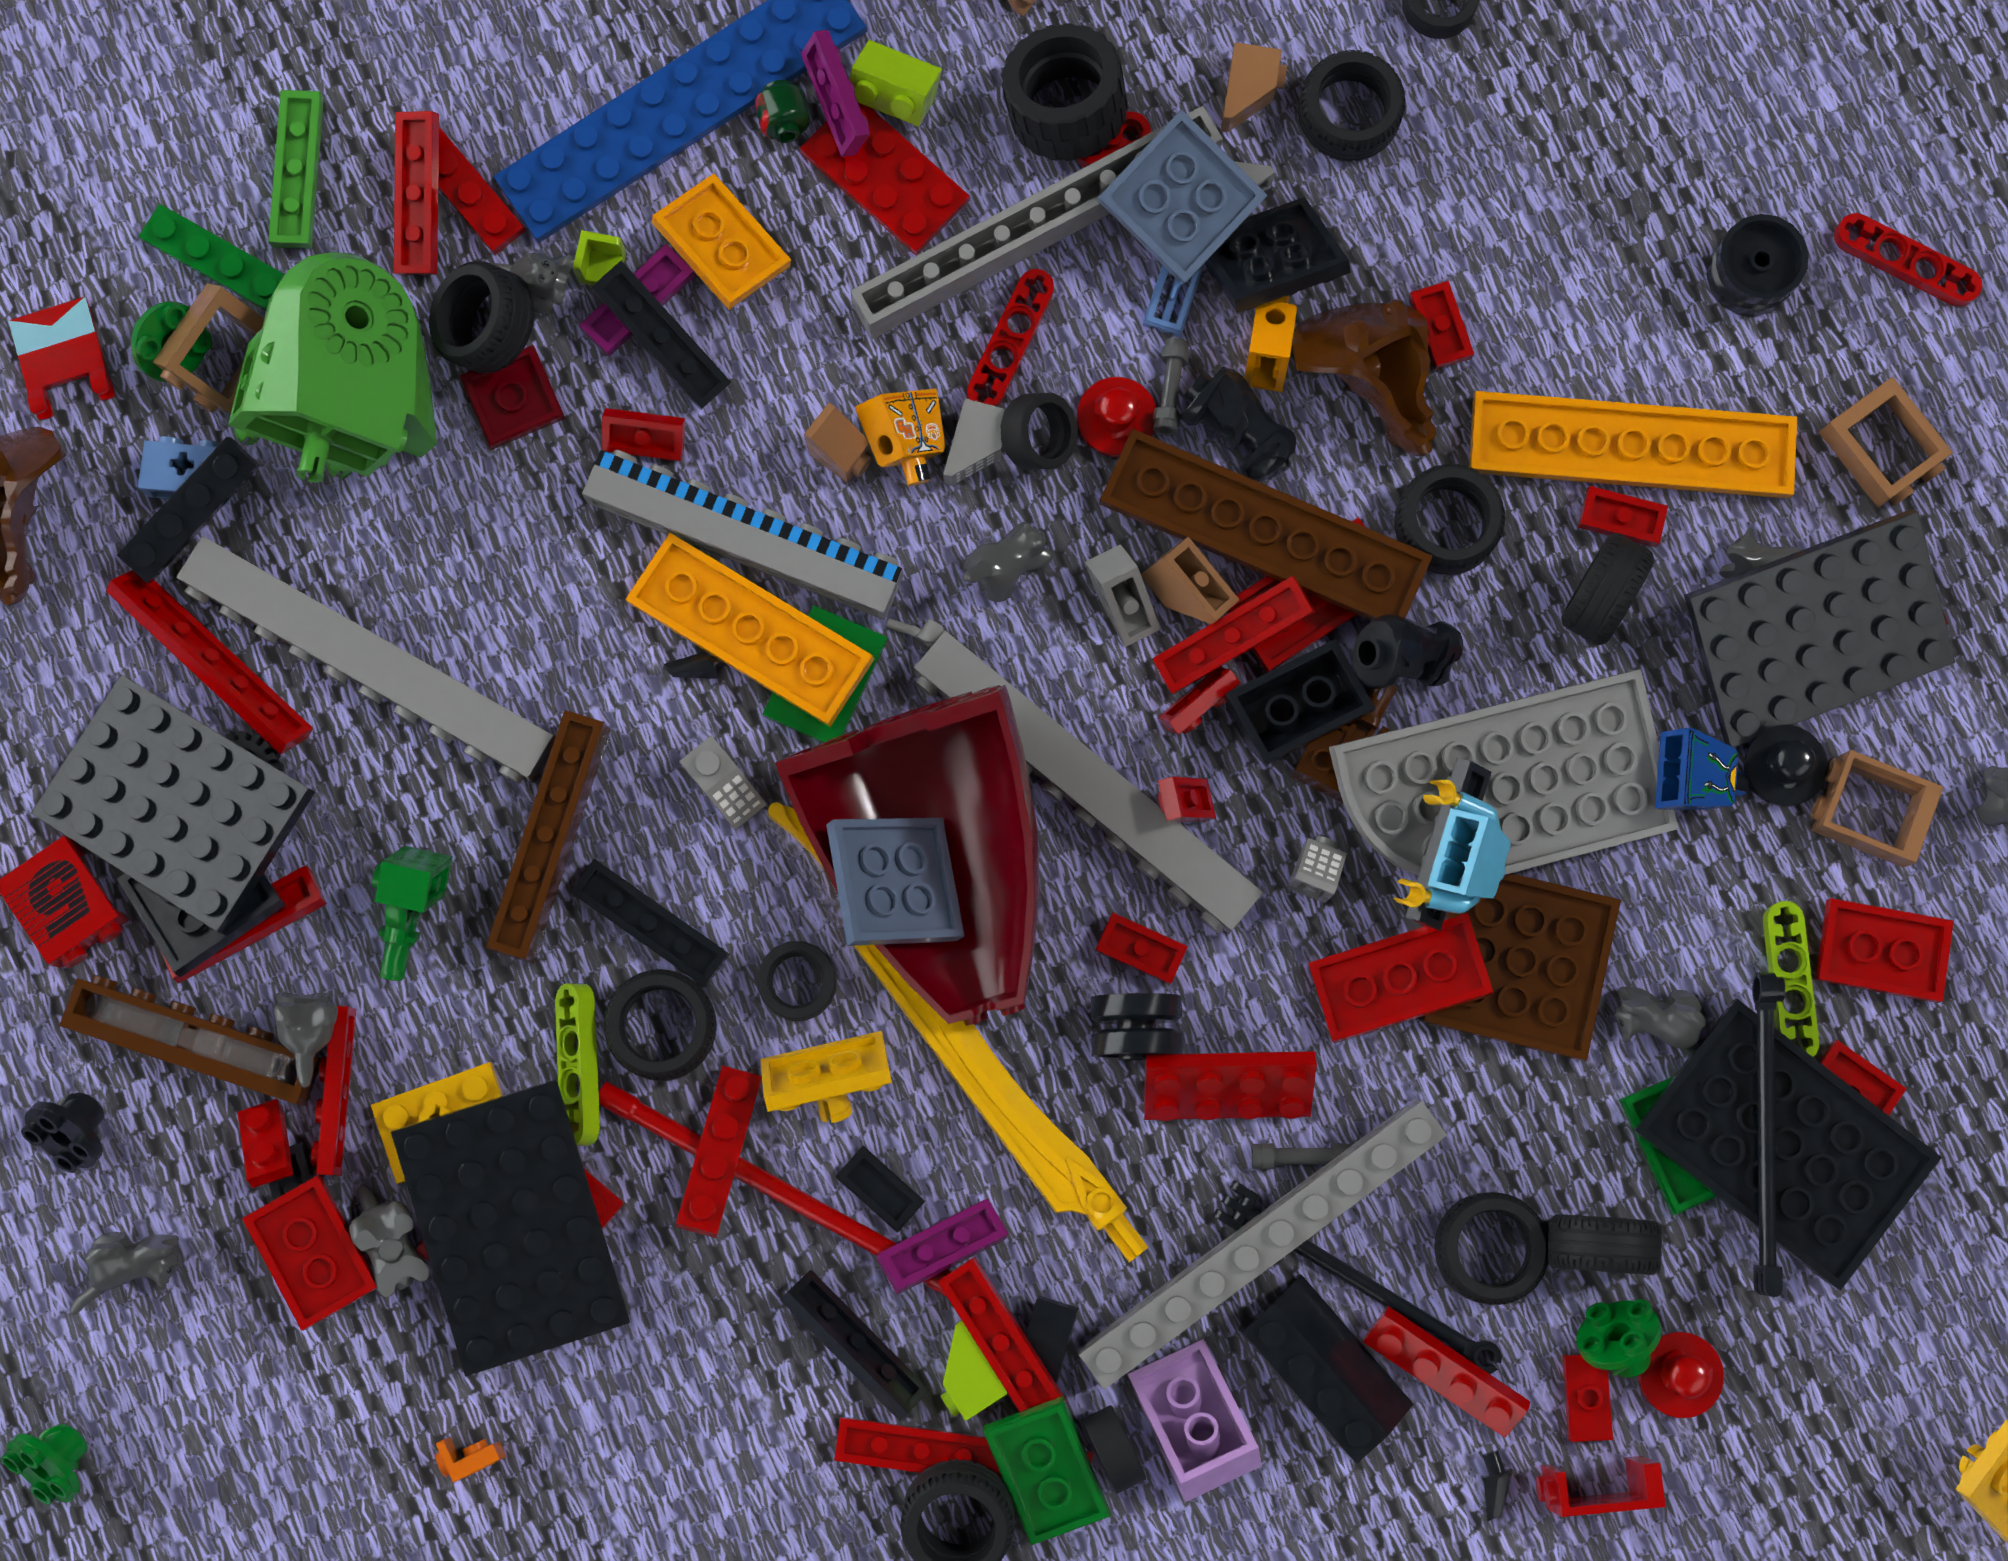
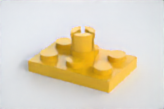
(826, 1075)
(431, 1101)
(1986, 1480)

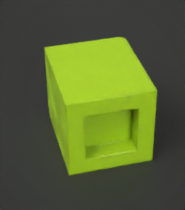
(596, 256)

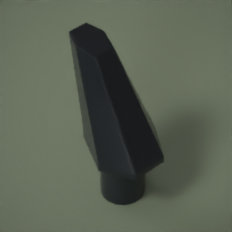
(695, 666)
(1495, 1484)

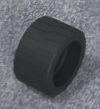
(1059, 54)

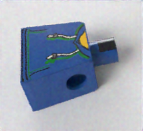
(1697, 772)

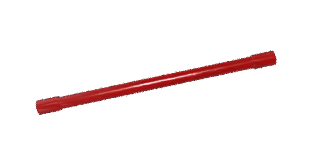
(631, 1108)

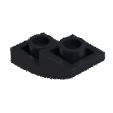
(1051, 1332)

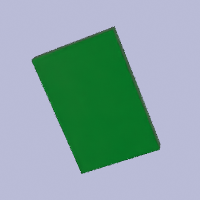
(796, 719)
(1676, 1186)
(1046, 1470)

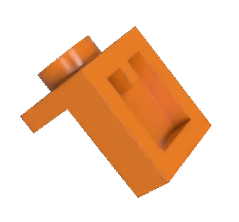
(476, 1458)

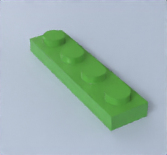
(296, 169)

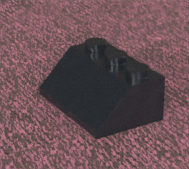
(1298, 703)

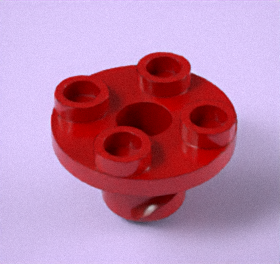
(1111, 412)
(1682, 1376)

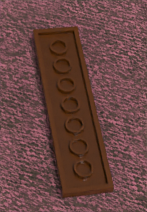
(1264, 528)

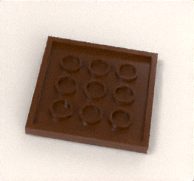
(1545, 964)

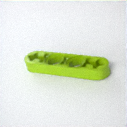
(1797, 981)
(577, 1017)

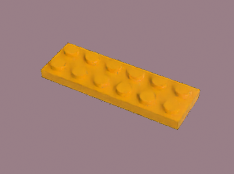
(750, 629)

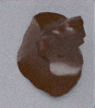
(1381, 359)
(23, 460)

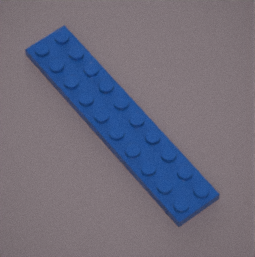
(669, 111)

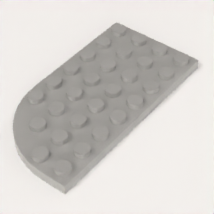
(1565, 778)

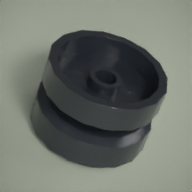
(1757, 265)
(1136, 1025)

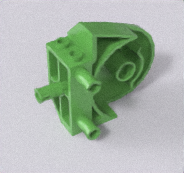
(337, 370)

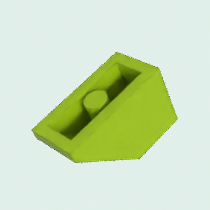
(969, 1377)

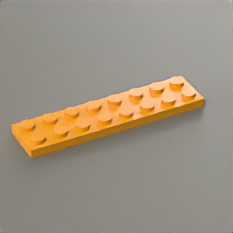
(1633, 444)

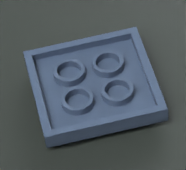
(1181, 197)
(894, 881)

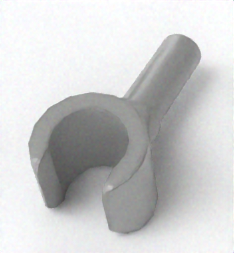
(926, 635)

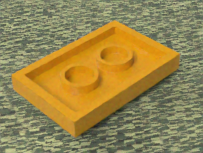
(721, 241)

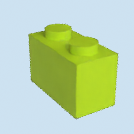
(894, 82)

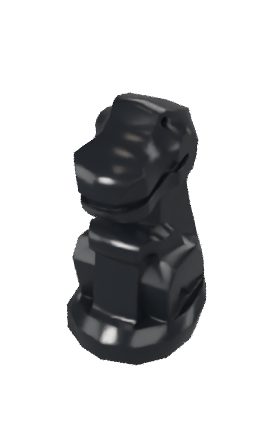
(1235, 414)
(1402, 648)

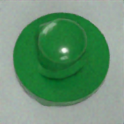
(153, 331)
(1619, 1336)
(48, 1462)

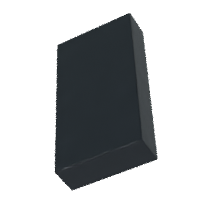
(880, 1189)

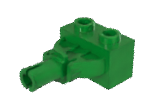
(408, 885)

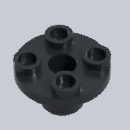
(1785, 765)
(67, 1130)

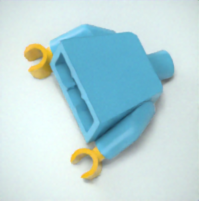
(1468, 856)

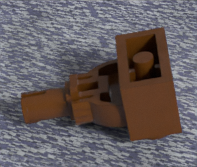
(1316, 765)

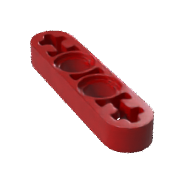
(1909, 253)
(1013, 342)

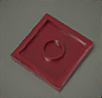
(513, 399)

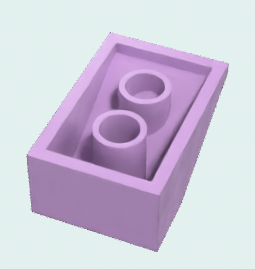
(1195, 1420)

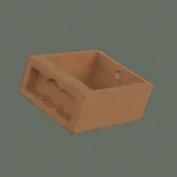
(187, 332)
(1861, 466)
(1915, 822)

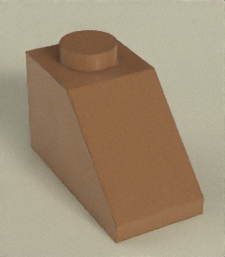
(1251, 82)
(838, 444)
(1189, 583)

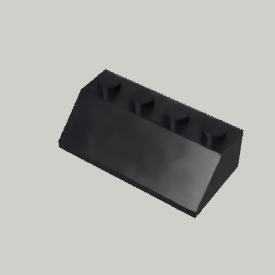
(1327, 1369)

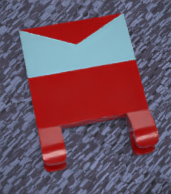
(57, 349)

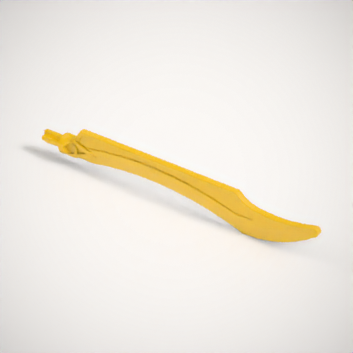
(1044, 1153)

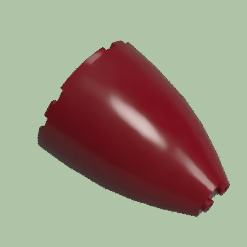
(959, 765)

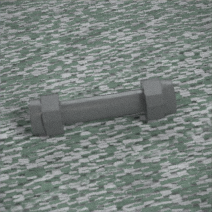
(1167, 417)
(1266, 1156)

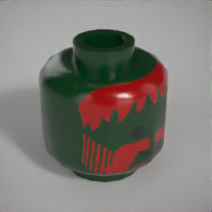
(782, 111)

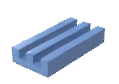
(1163, 324)

